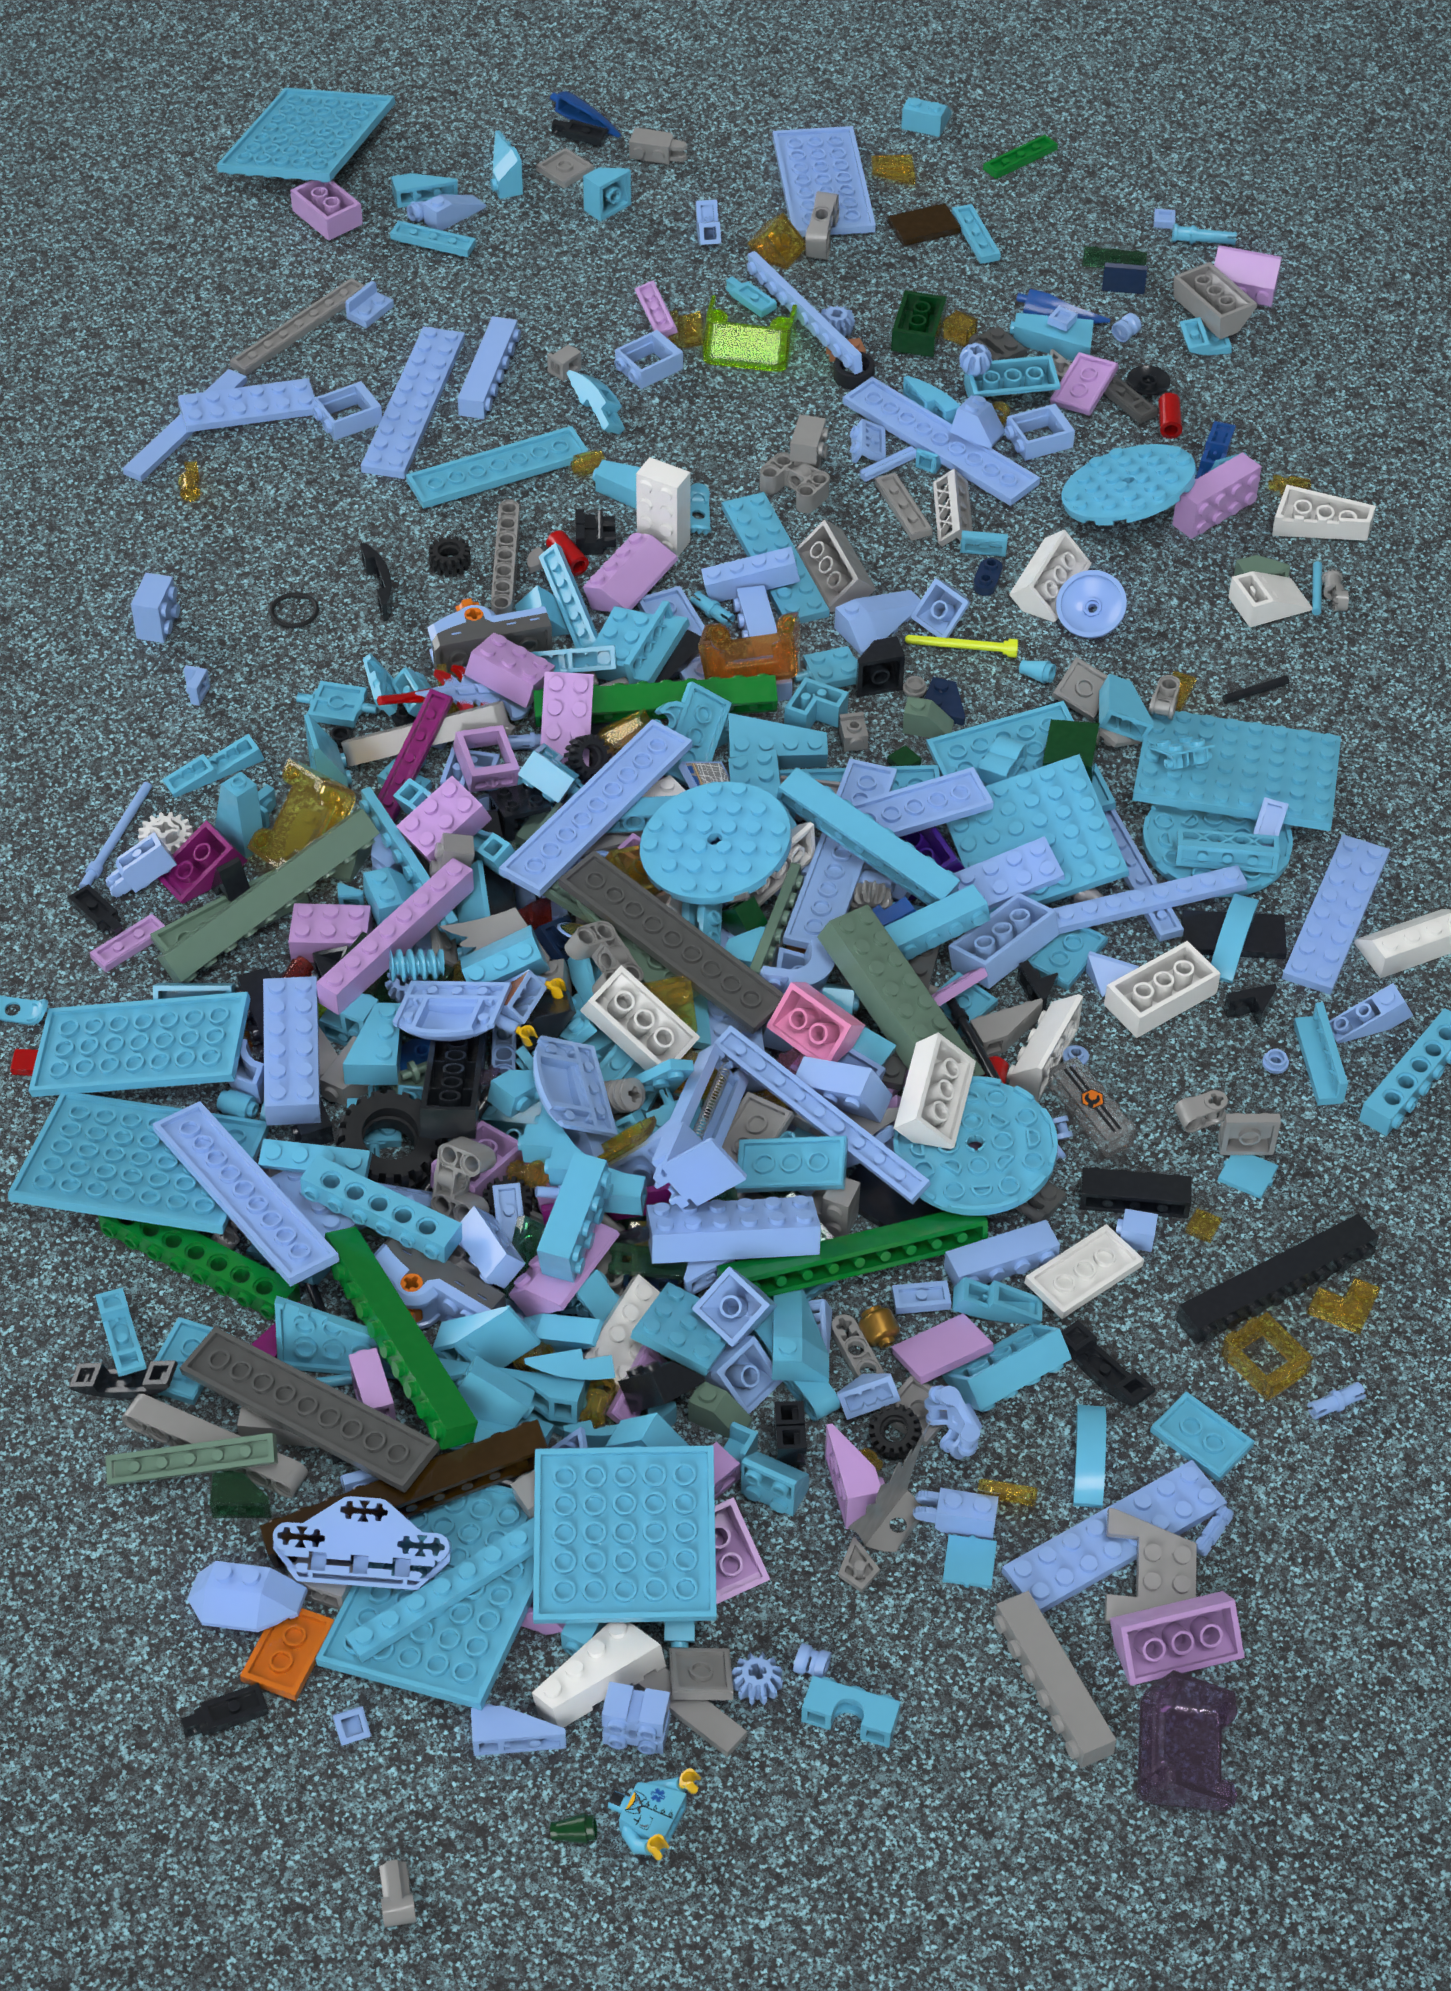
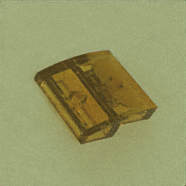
(689, 329)
(627, 1139)

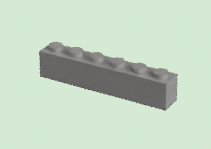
(1054, 1679)

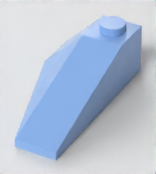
(874, 617)

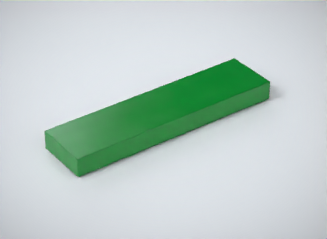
(1020, 156)

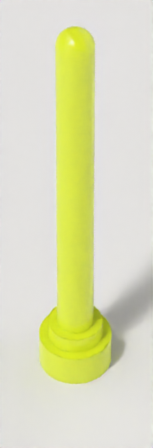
(1008, 648)

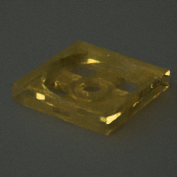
(1008, 1492)

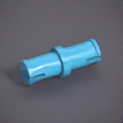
(712, 609)

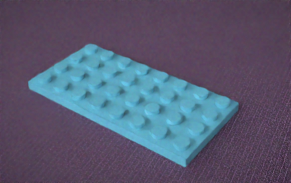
(140, 1044)

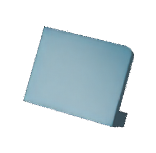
(742, 1442)

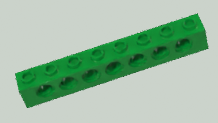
(202, 1261)

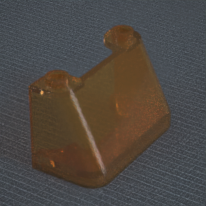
(749, 656)

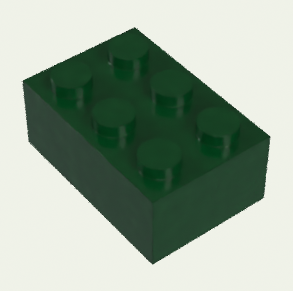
(918, 323)

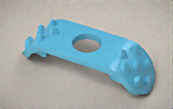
(699, 503)
(30, 1011)

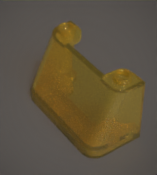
(308, 812)

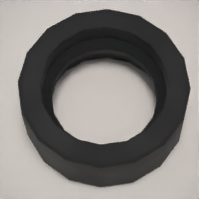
(850, 380)

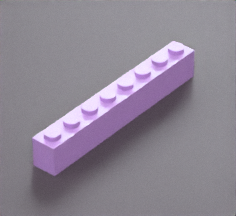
(398, 931)

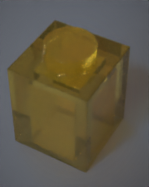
(959, 328)

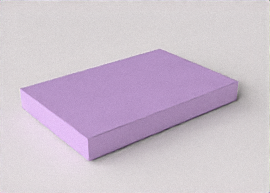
(1084, 383)
(942, 1348)

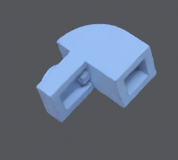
(707, 222)

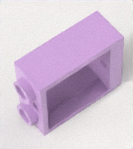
(479, 778)
(370, 1381)

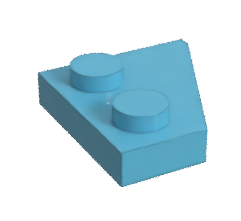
(380, 682)

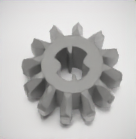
(871, 894)

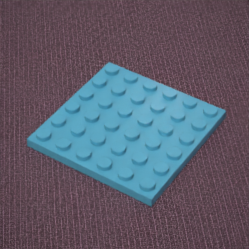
(967, 746)
(1049, 803)
(624, 1535)

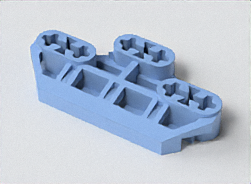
(367, 1541)

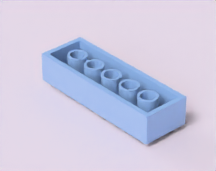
(291, 1051)
(733, 1229)

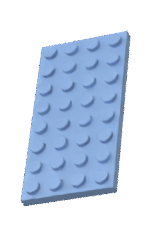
(825, 163)

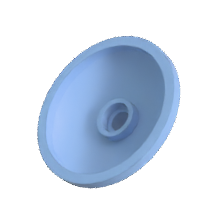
(1090, 590)

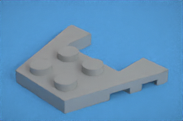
(1163, 1566)

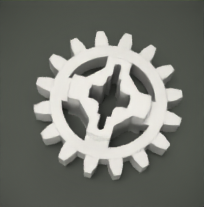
(170, 829)

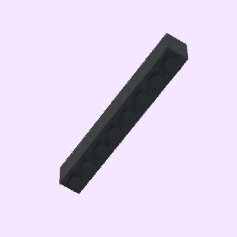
(253, 984)
(1277, 1279)

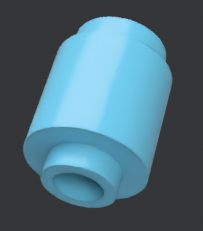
(237, 1104)

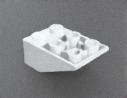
(1266, 597)

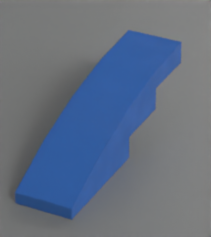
(1216, 446)

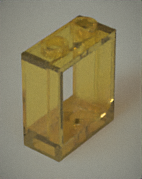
(1271, 1385)

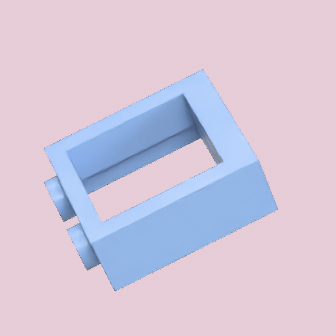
(655, 343)
(342, 399)
(1038, 418)

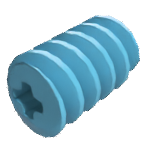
(416, 964)

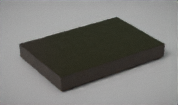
(924, 224)

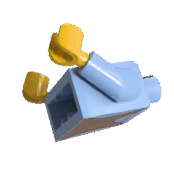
(521, 1001)

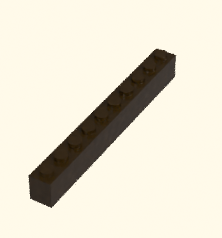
(441, 1481)

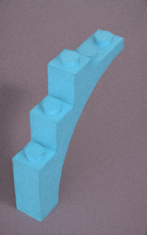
(551, 1145)

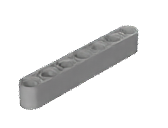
(505, 557)
(390, 741)
(178, 1428)

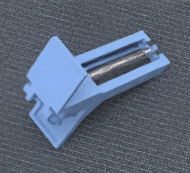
(676, 1155)

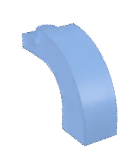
(815, 972)

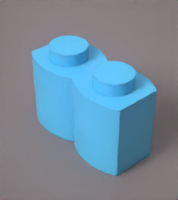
(1002, 760)

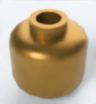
(879, 1326)

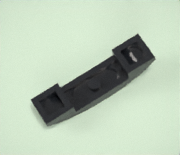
(374, 564)
(1103, 1368)
(102, 1382)

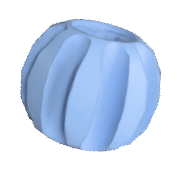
(975, 359)

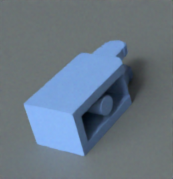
(140, 866)
(958, 1512)

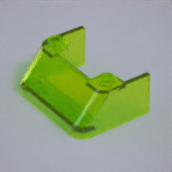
(748, 344)

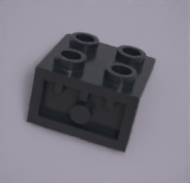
(516, 803)

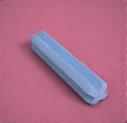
(888, 463)

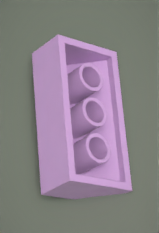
(629, 573)
(546, 1294)
(1177, 1637)

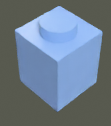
(1137, 1229)

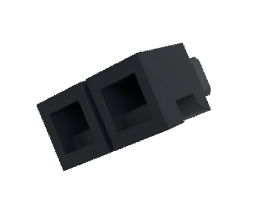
(594, 532)
(790, 1433)

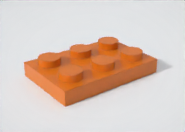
(287, 1654)

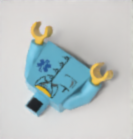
(653, 1812)

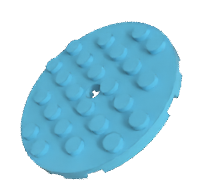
(1129, 484)
(1160, 842)
(752, 844)
(1008, 1167)

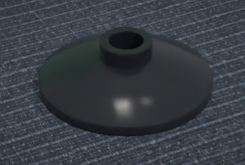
(1148, 380)

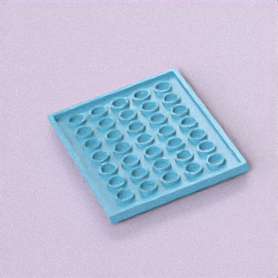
(306, 134)
(1244, 768)
(110, 1163)
(467, 1644)

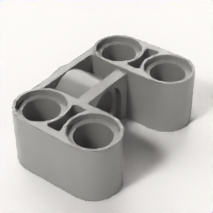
(818, 232)
(807, 481)
(606, 949)
(455, 1166)

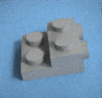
(1249, 1134)

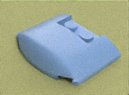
(451, 1009)
(572, 1086)

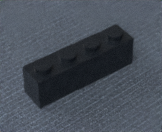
(1140, 1191)

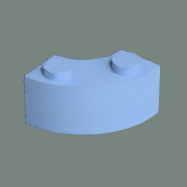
(249, 1074)

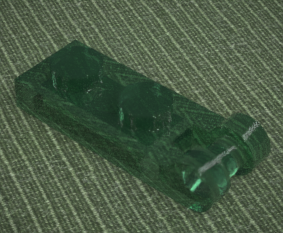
(642, 1263)

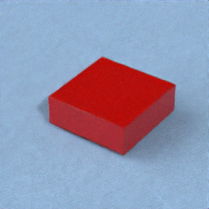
(23, 1062)

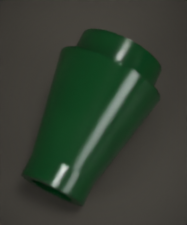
(575, 1829)

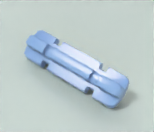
(1213, 1530)

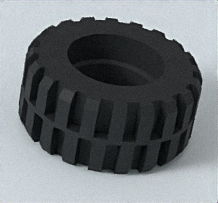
(396, 1113)

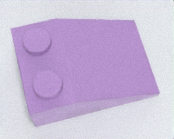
(851, 1475)
(737, 1557)

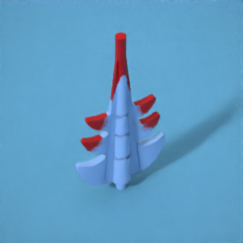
(462, 692)

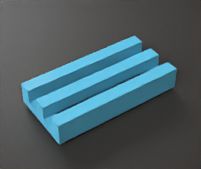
(984, 540)

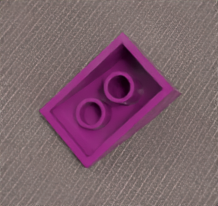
(198, 861)

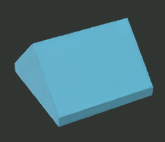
(539, 598)

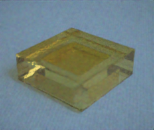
(1203, 1225)

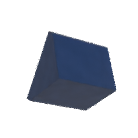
(1124, 278)

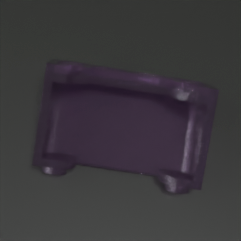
(1183, 1743)

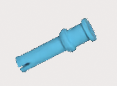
(1192, 234)

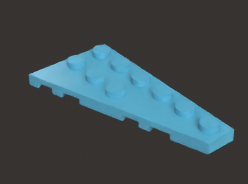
(319, 1340)

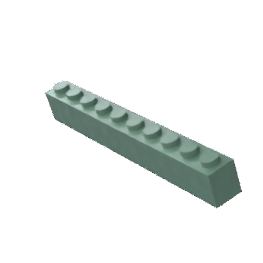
(267, 896)

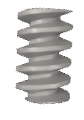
(625, 1094)

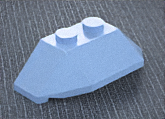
(244, 1596)

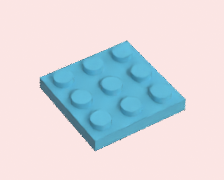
(678, 1331)

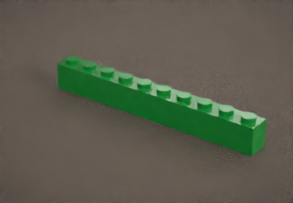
(619, 700)
(863, 1252)
(401, 1341)

